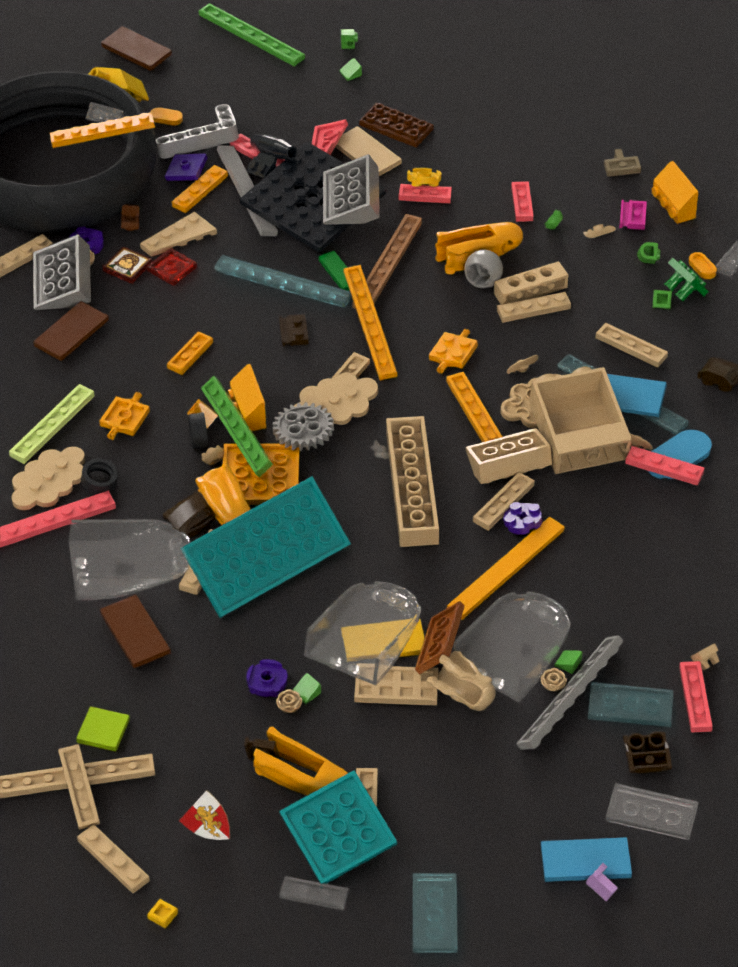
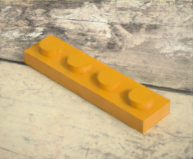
(199, 189)

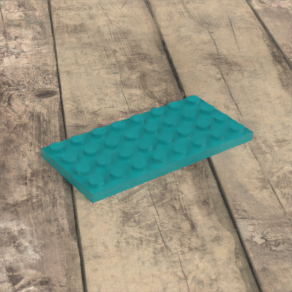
(265, 546)

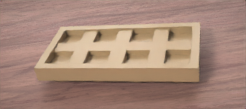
(399, 686)

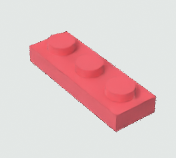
(425, 193)
(522, 201)

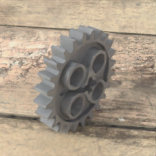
(303, 426)

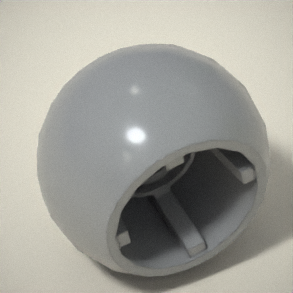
(483, 268)

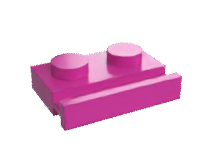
(633, 214)

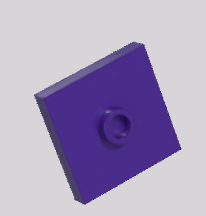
(186, 167)

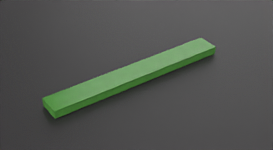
(252, 34)
(237, 426)

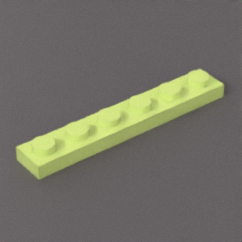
(51, 423)

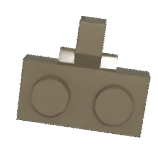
(622, 165)

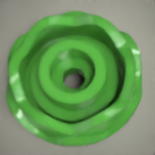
(554, 220)

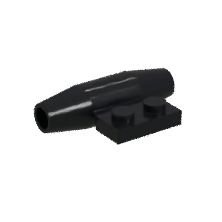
(270, 150)

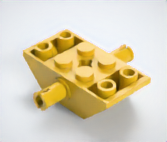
(123, 80)

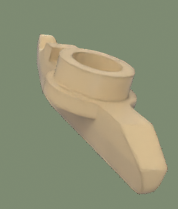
(599, 230)
(522, 365)
(637, 441)

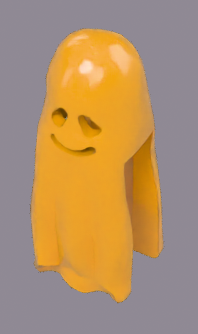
(459, 244)
(223, 493)
(301, 755)

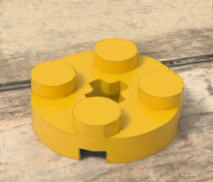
(424, 176)

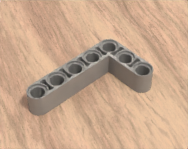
(201, 137)

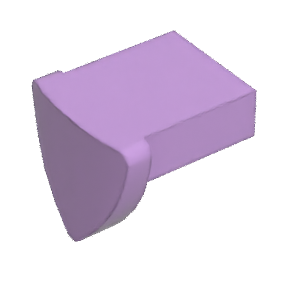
(601, 883)

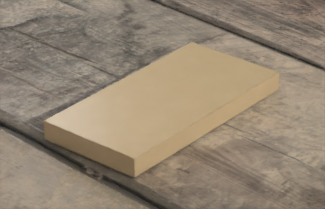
(358, 143)

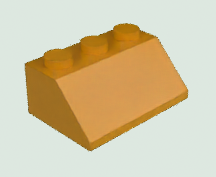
(676, 193)
(248, 398)

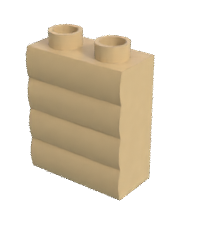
(580, 419)

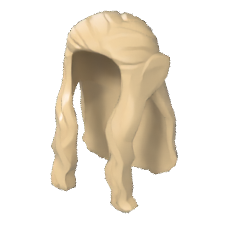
(464, 682)

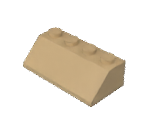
(509, 455)

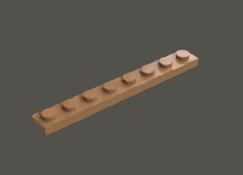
(392, 255)

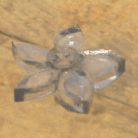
(380, 450)

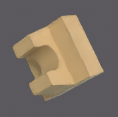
(705, 654)

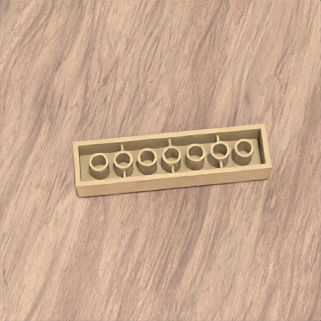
(412, 481)

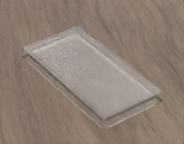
(652, 811)

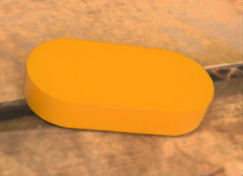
(167, 116)
(702, 265)

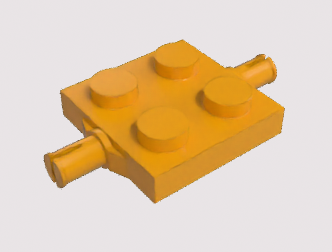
(453, 350)
(124, 416)

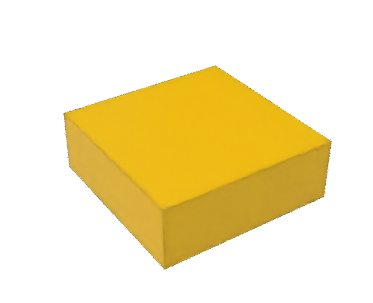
(162, 913)

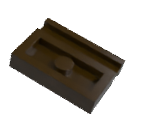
(294, 330)
(264, 745)

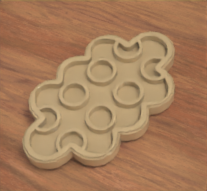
(342, 396)
(518, 405)
(48, 478)

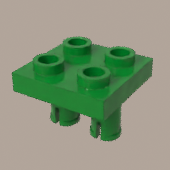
(683, 272)

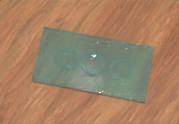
(630, 704)
(434, 912)

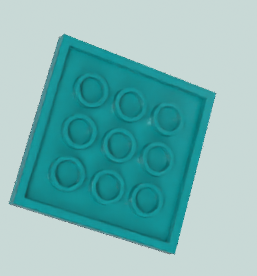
(338, 827)

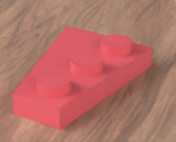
(328, 135)

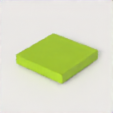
(103, 729)

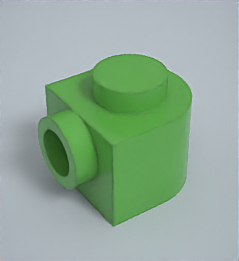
(348, 38)
(649, 253)

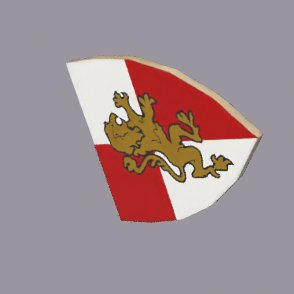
(207, 818)

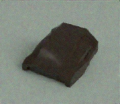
(719, 372)
(190, 515)
(647, 752)

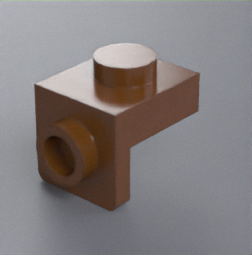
(130, 217)

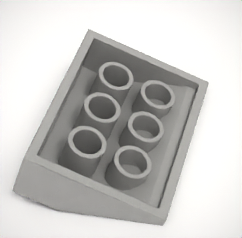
(351, 192)
(62, 274)

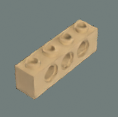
(531, 283)

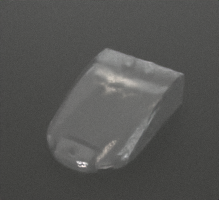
(124, 556)
(364, 630)
(515, 641)

